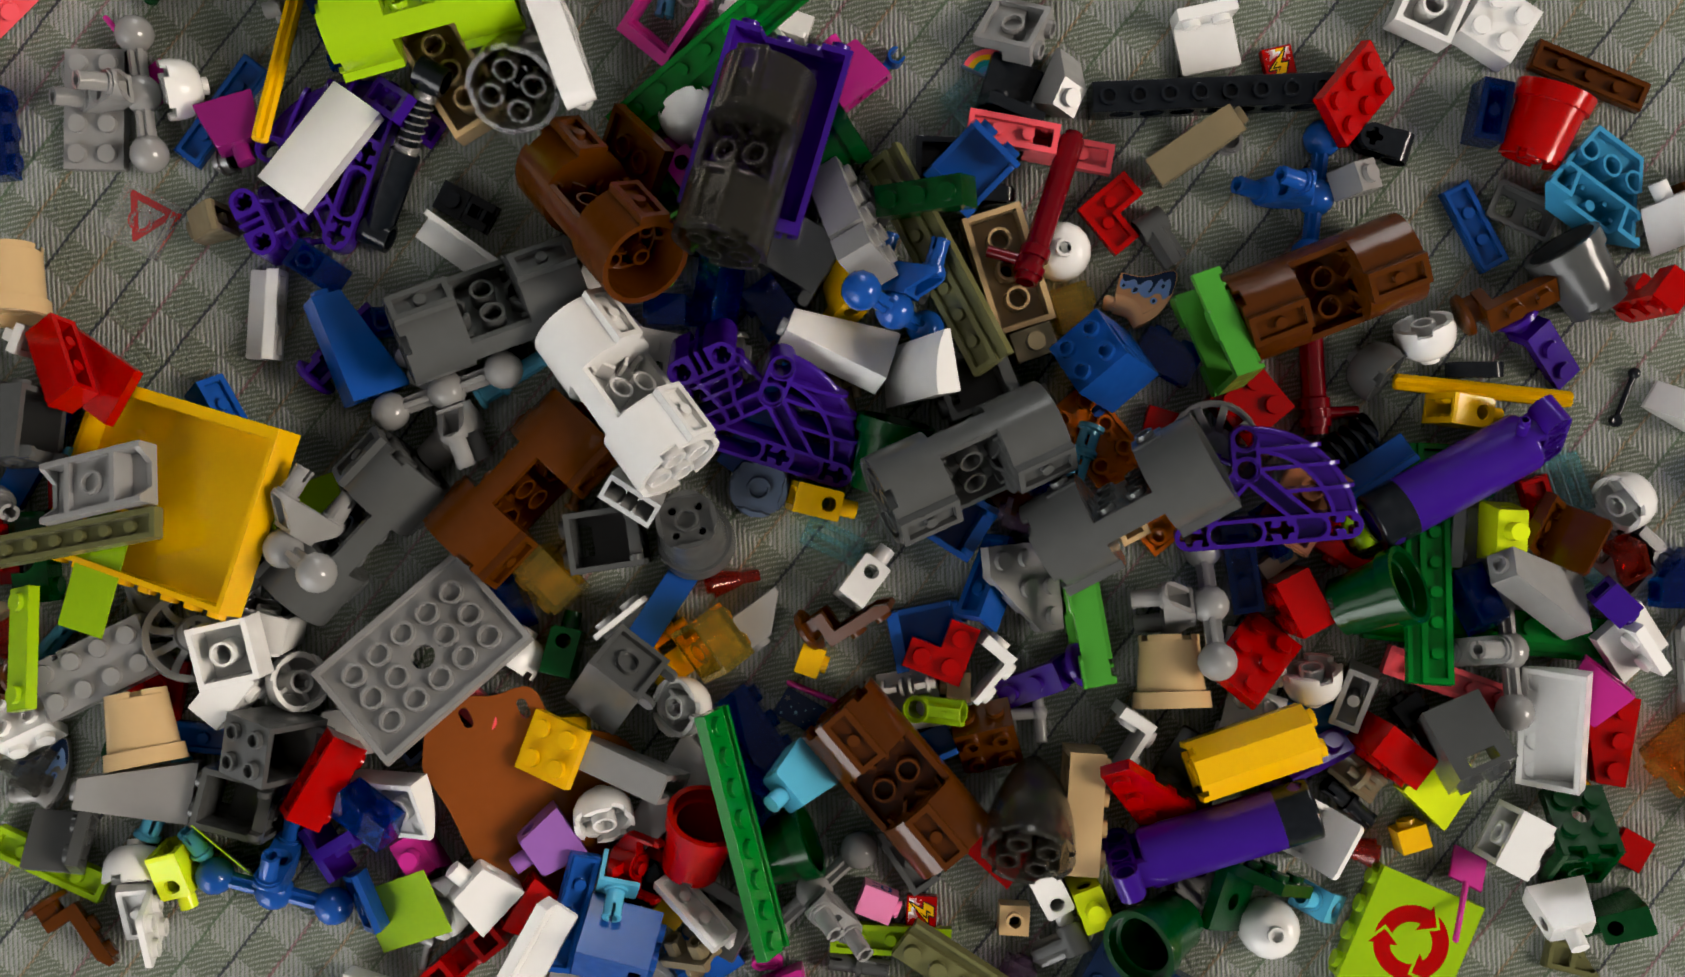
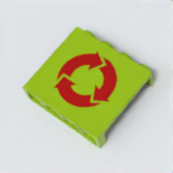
(1402, 929)

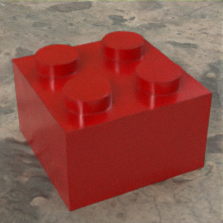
(1259, 399)
(1297, 602)
(1391, 752)

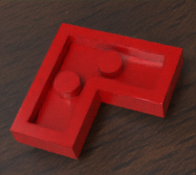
(1104, 214)
(944, 661)

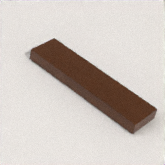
(1596, 78)

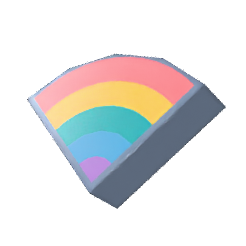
(978, 62)

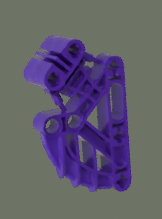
(274, 222)
(713, 365)
(1304, 523)

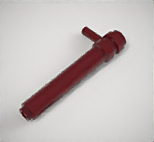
(1035, 251)
(1314, 401)

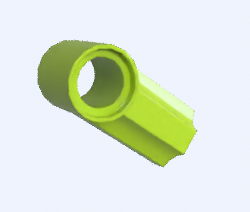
(937, 710)

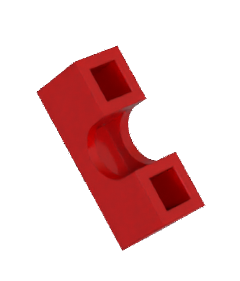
(1653, 296)
(468, 953)

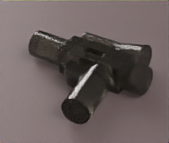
(31, 774)

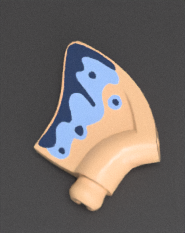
(1141, 297)

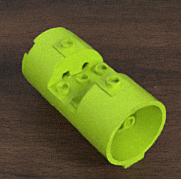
(370, 32)

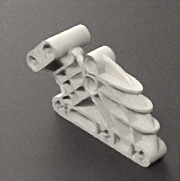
(564, 52)

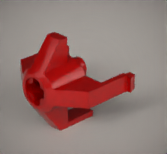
(631, 861)

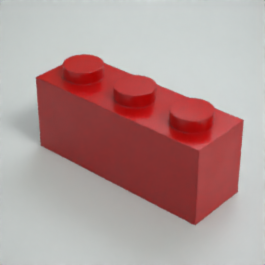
(61, 363)
(323, 775)

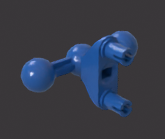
(1297, 188)
(895, 307)
(273, 880)

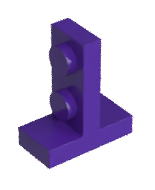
(397, 104)
(330, 850)

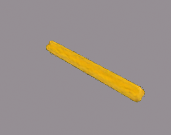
(276, 71)
(1499, 392)

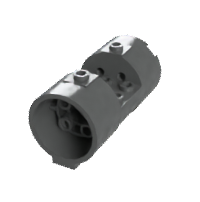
(483, 310)
(1006, 445)
(1175, 477)
(391, 493)

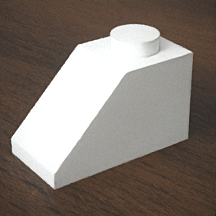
(1667, 403)

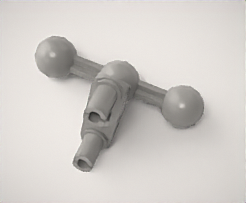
(116, 91)
(458, 420)
(302, 525)
(1183, 607)
(1509, 653)
(824, 907)

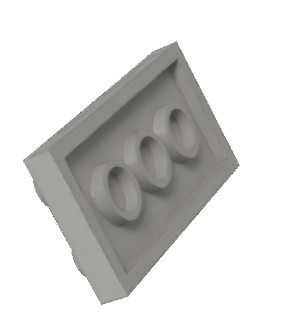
(95, 139)

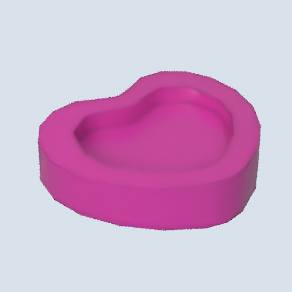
(774, 964)

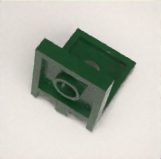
(1581, 847)
(1234, 886)

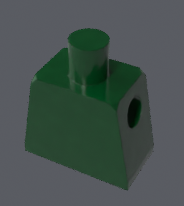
(564, 661)
(1622, 918)

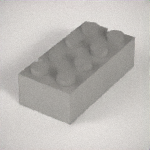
(852, 218)
(96, 668)

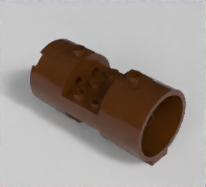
(612, 220)
(1331, 284)
(491, 520)
(897, 779)

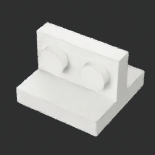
(1632, 647)

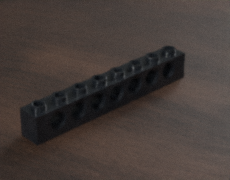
(1204, 95)

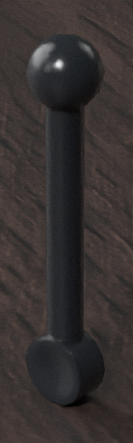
(1616, 420)

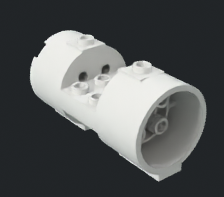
(646, 419)

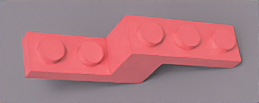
(1040, 140)

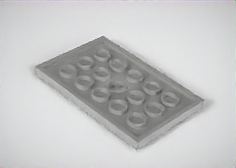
(375, 672)

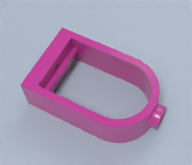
(651, 43)

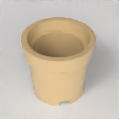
(22, 284)
(1170, 673)
(141, 730)

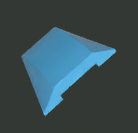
(1599, 185)

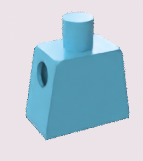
(796, 778)

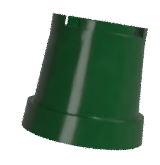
(845, 141)
(879, 431)
(1380, 594)
(793, 847)
(1152, 936)

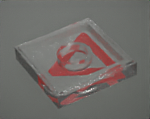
(142, 220)

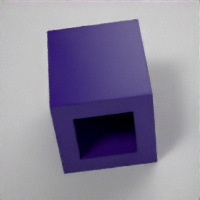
(1614, 602)

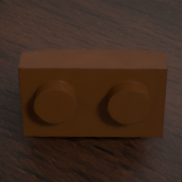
(1566, 534)
(988, 737)

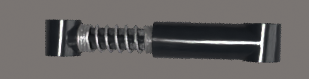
(379, 224)

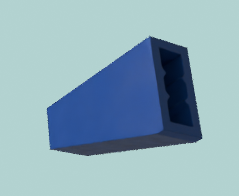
(351, 350)

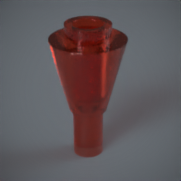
(729, 580)
(1367, 851)

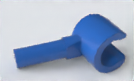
(890, 63)

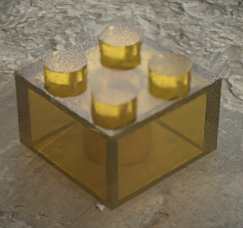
(549, 580)
(713, 643)

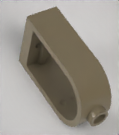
(1197, 144)

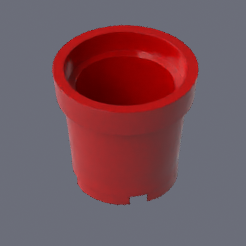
(1544, 121)
(694, 838)

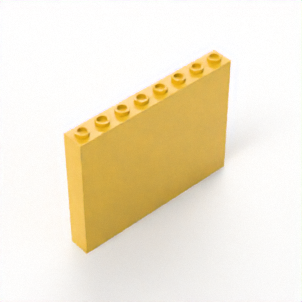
(212, 494)

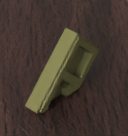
(1559, 957)

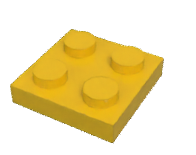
(553, 749)

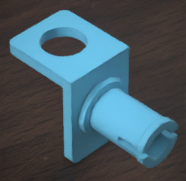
(615, 891)
(1320, 904)

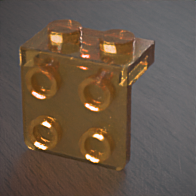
(1666, 755)

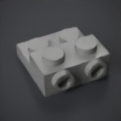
(1016, 30)

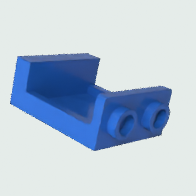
(979, 155)
(922, 621)

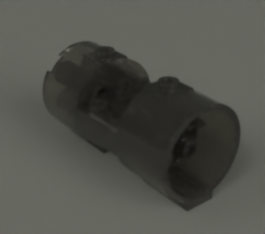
(745, 157)

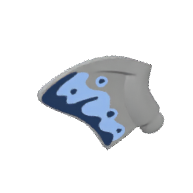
(59, 769)

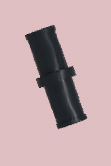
(1347, 802)

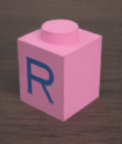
(877, 902)

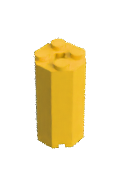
(1253, 751)

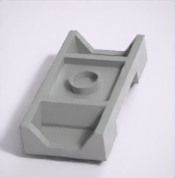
(102, 481)

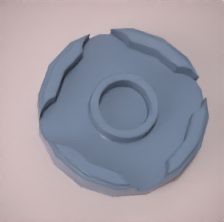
(757, 489)

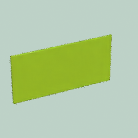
(91, 592)

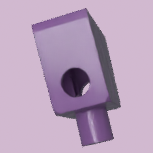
(546, 842)

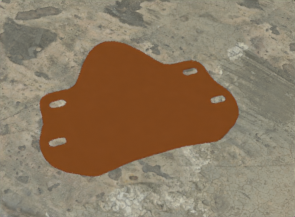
(485, 791)

